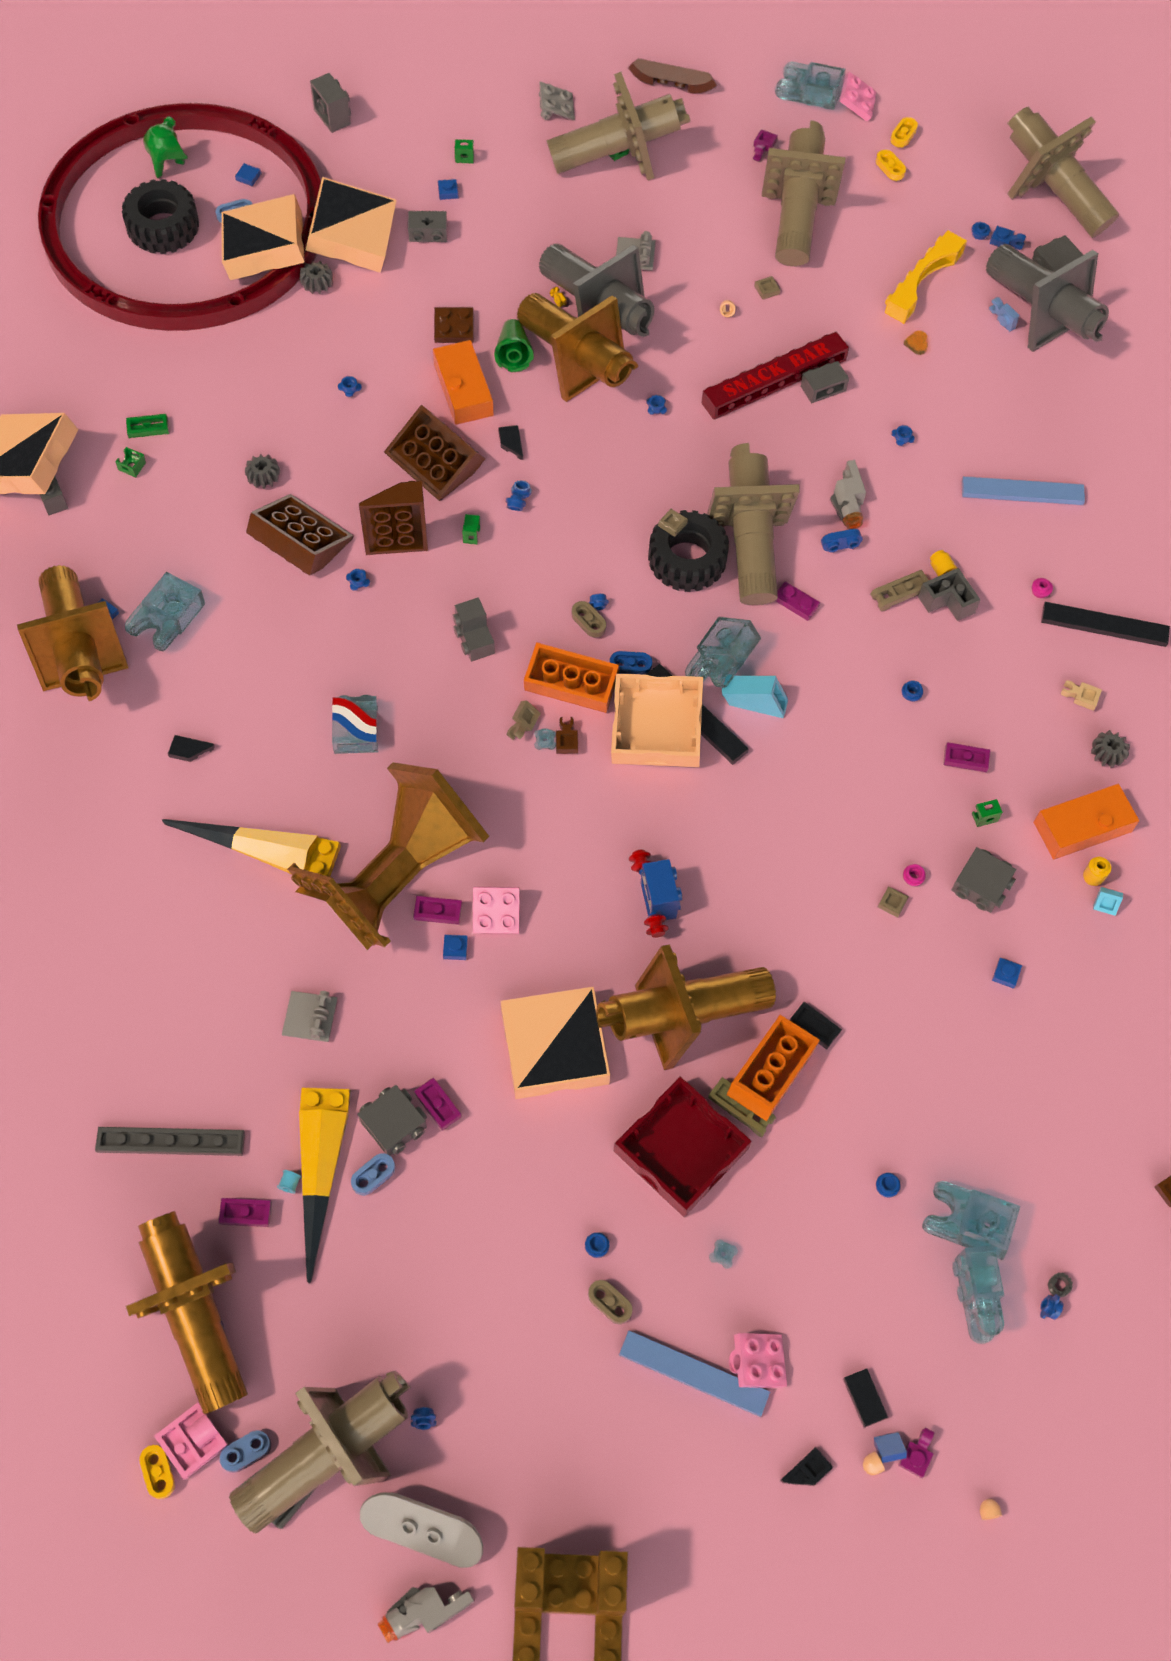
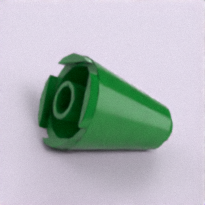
(513, 347)

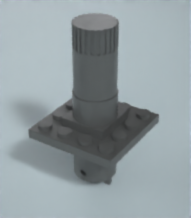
(592, 284)
(1058, 298)

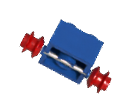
(659, 891)

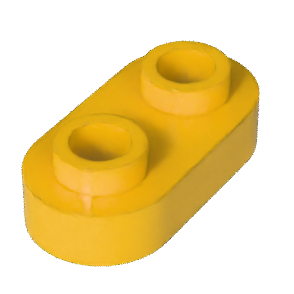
(904, 132)
(890, 165)
(158, 1472)

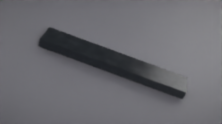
(1105, 624)
(712, 729)

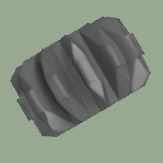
(316, 277)
(262, 471)
(1110, 749)

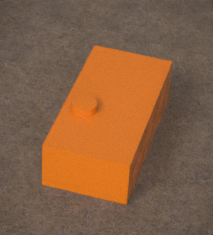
(463, 382)
(571, 677)
(1086, 821)
(773, 1067)

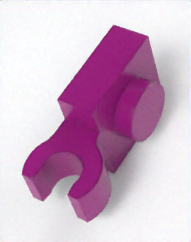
(762, 143)
(917, 1454)

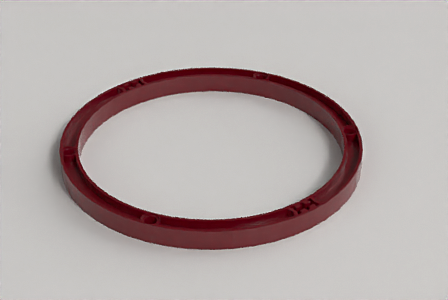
(132, 127)

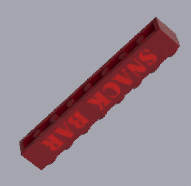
(773, 375)

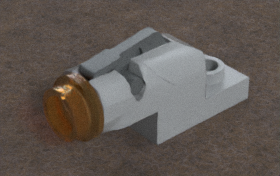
(848, 496)
(420, 1608)

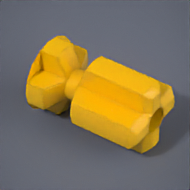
(559, 297)

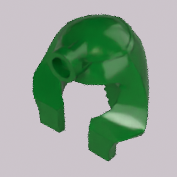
(162, 145)

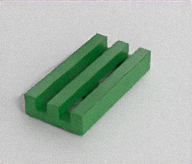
(147, 428)

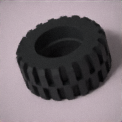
(159, 198)
(689, 573)

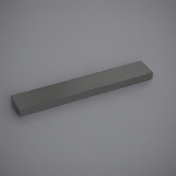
(170, 1141)

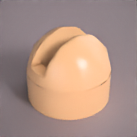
(723, 308)
(873, 1464)
(990, 1510)

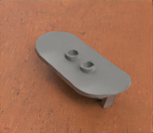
(422, 1528)

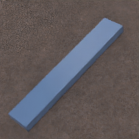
(1023, 490)
(693, 1373)

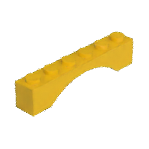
(944, 253)

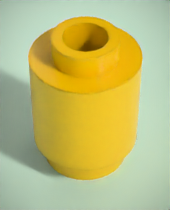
(942, 562)
(1097, 871)

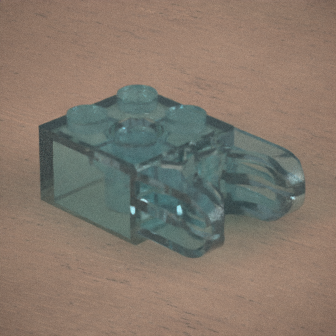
(811, 84)
(168, 609)
(723, 650)
(968, 1216)
(980, 1291)

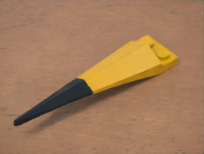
(269, 846)
(322, 1128)

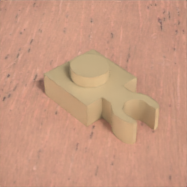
(1084, 695)

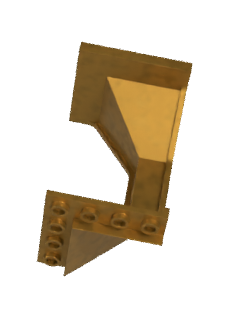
(425, 827)

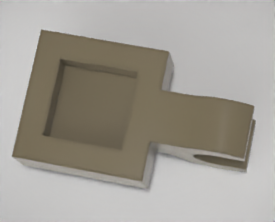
(525, 720)

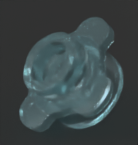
(545, 734)
(730, 1251)

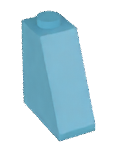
(757, 694)

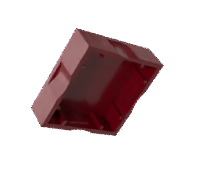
(682, 1146)

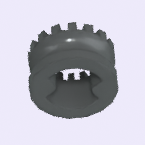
(1051, 1284)

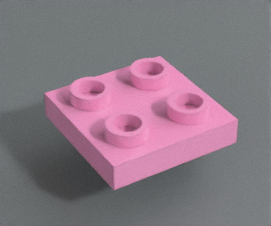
(858, 96)
(495, 909)
(758, 1360)
(191, 1441)

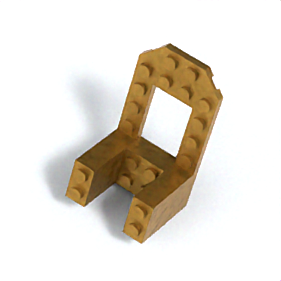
(570, 1587)

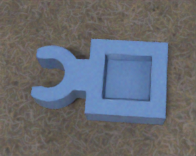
(1006, 314)

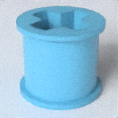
(289, 1181)

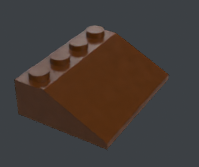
(433, 454)
(395, 520)
(297, 533)

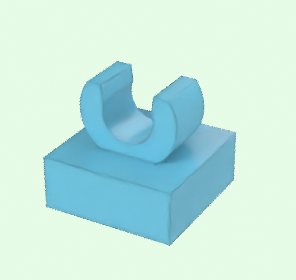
(1108, 901)

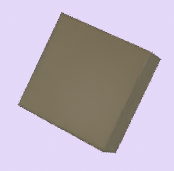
(767, 287)
(672, 522)
(893, 901)

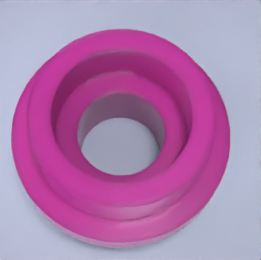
(1041, 592)
(917, 870)

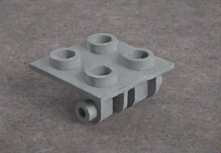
(555, 101)
(645, 245)
(310, 1016)

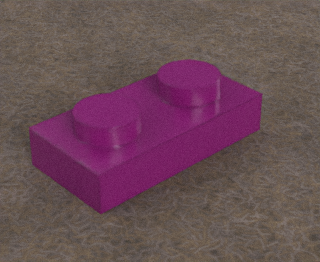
(797, 601)
(966, 757)
(437, 910)
(437, 1104)
(245, 1212)

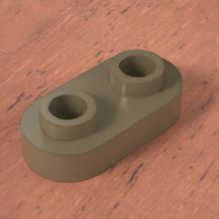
(589, 620)
(612, 1300)

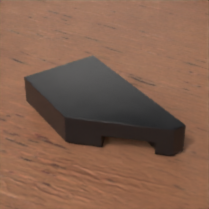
(510, 440)
(188, 749)
(808, 1470)

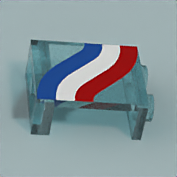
(354, 724)

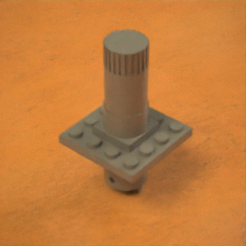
(619, 132)
(1054, 162)
(802, 180)
(752, 511)
(338, 1440)

